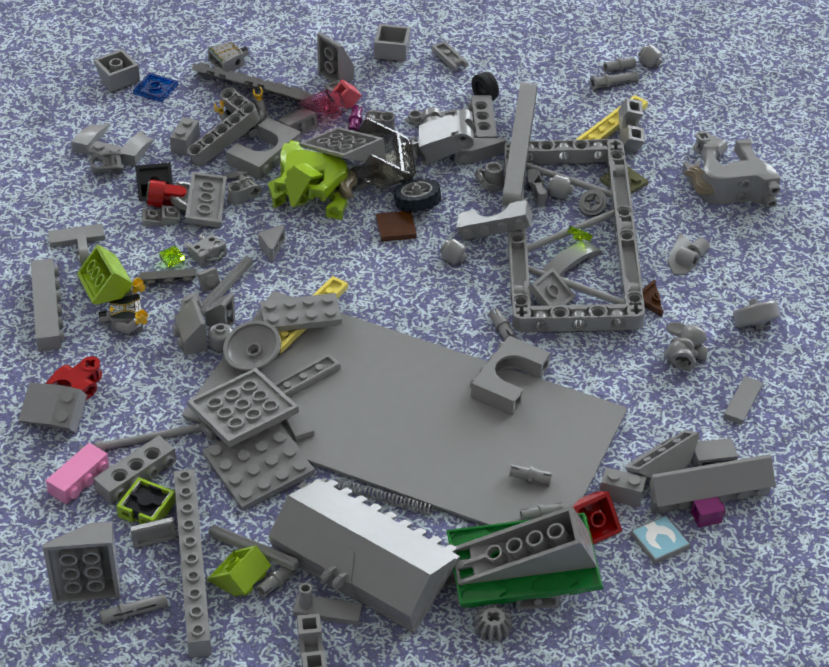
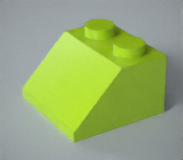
(298, 181)
(240, 571)

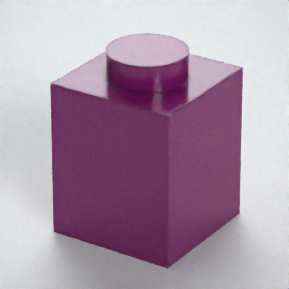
(708, 511)

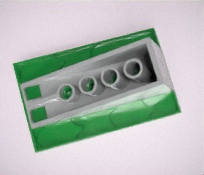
(525, 559)

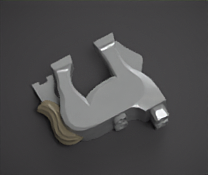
(736, 181)

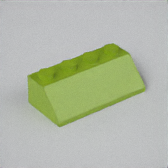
(104, 276)

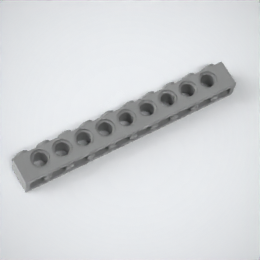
(192, 564)

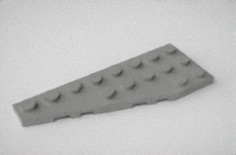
(254, 82)

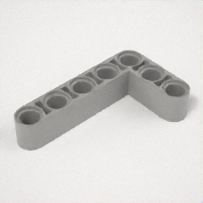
(242, 119)

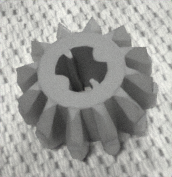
(493, 623)

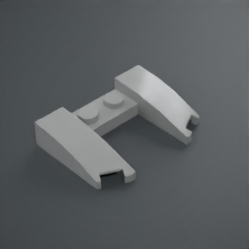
(88, 143)

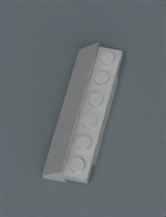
(722, 480)

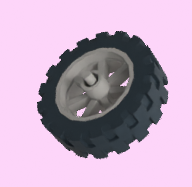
(417, 195)

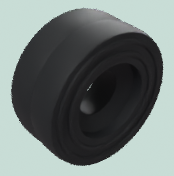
(485, 84)

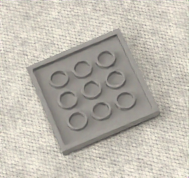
(243, 407)
(259, 465)

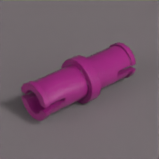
(355, 118)

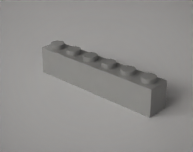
(46, 305)

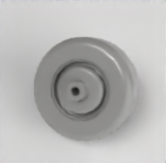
(756, 314)

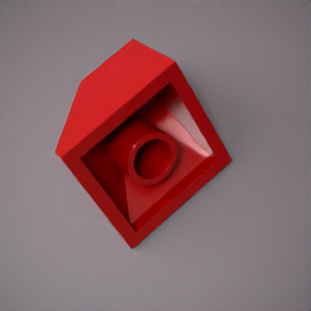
(600, 515)

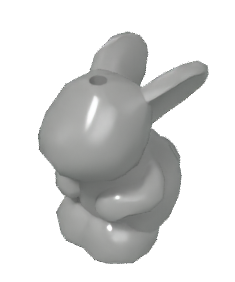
(682, 349)

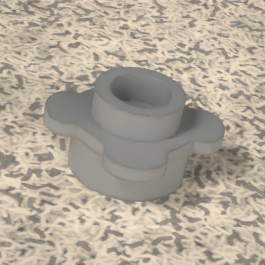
(414, 117)

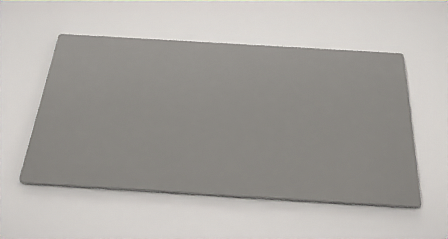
(409, 423)

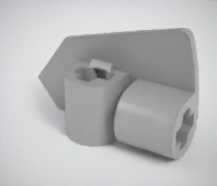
(686, 254)

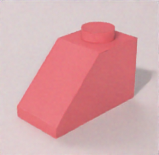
(348, 92)

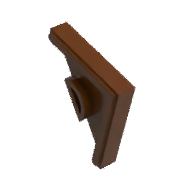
(652, 298)

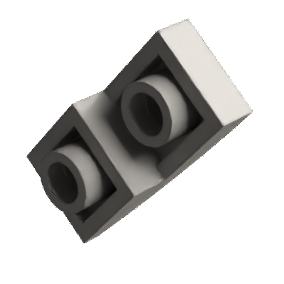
(167, 216)

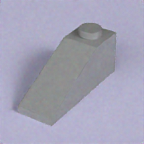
(482, 149)

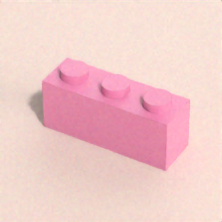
(77, 473)

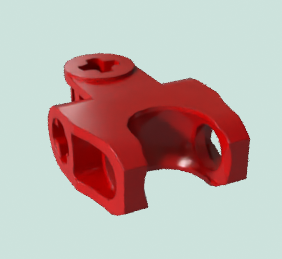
(82, 376)

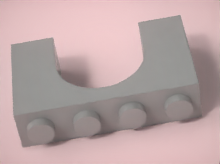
(262, 162)
(510, 355)

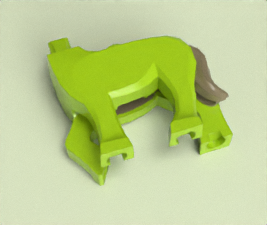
(334, 183)

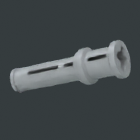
(609, 80)

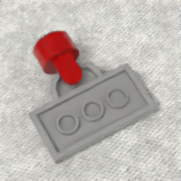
(200, 198)

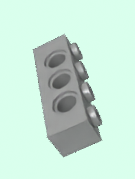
(483, 116)
(142, 463)

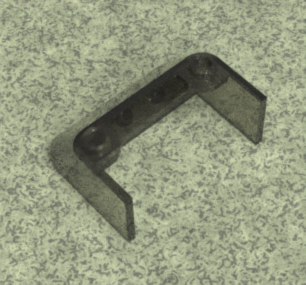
(399, 159)

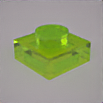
(579, 234)
(171, 256)

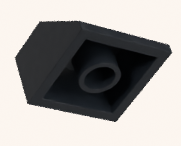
(149, 172)

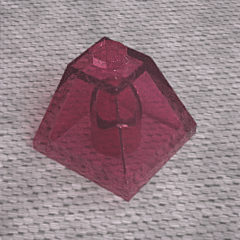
(325, 103)

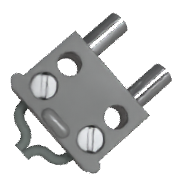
(207, 250)

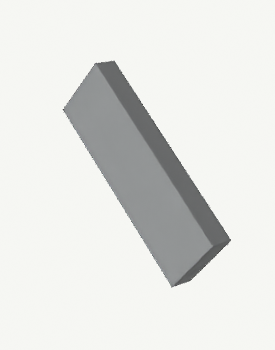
(69, 235)
(743, 400)

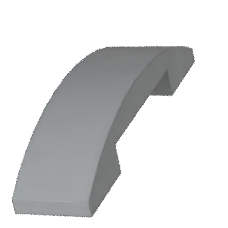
(572, 256)

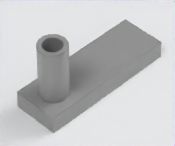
(329, 609)

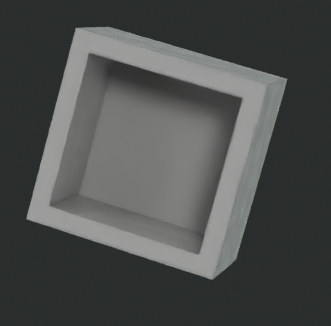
(392, 42)

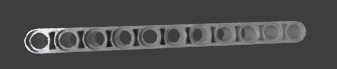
(520, 144)

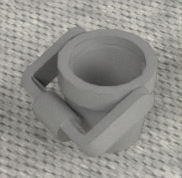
(492, 177)

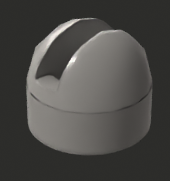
(702, 352)

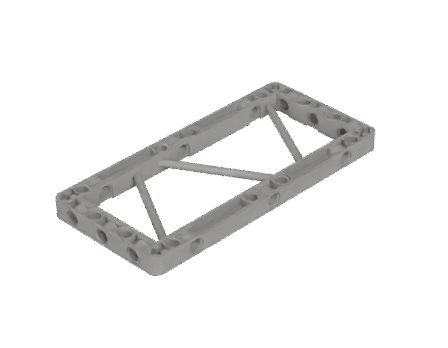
(623, 313)

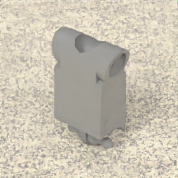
(444, 136)

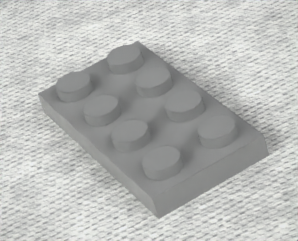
(302, 312)

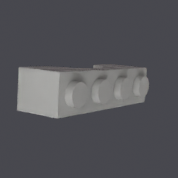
(515, 217)

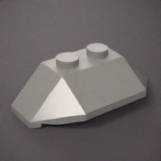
(667, 456)

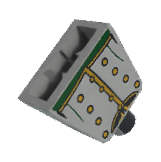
(227, 56)

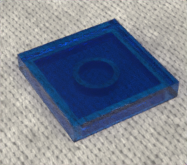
(155, 87)

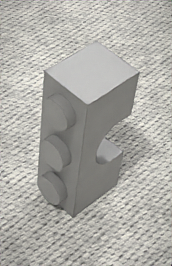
(630, 133)
(310, 640)

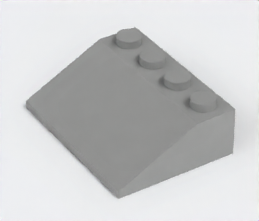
(347, 144)
(83, 564)

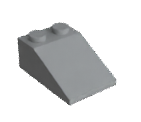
(333, 60)
(53, 406)

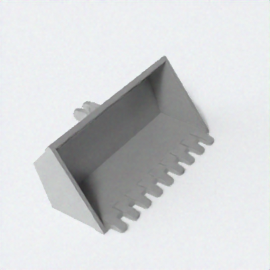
(363, 551)

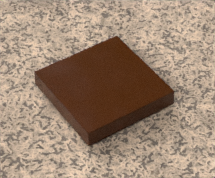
(396, 226)

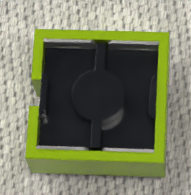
(146, 502)

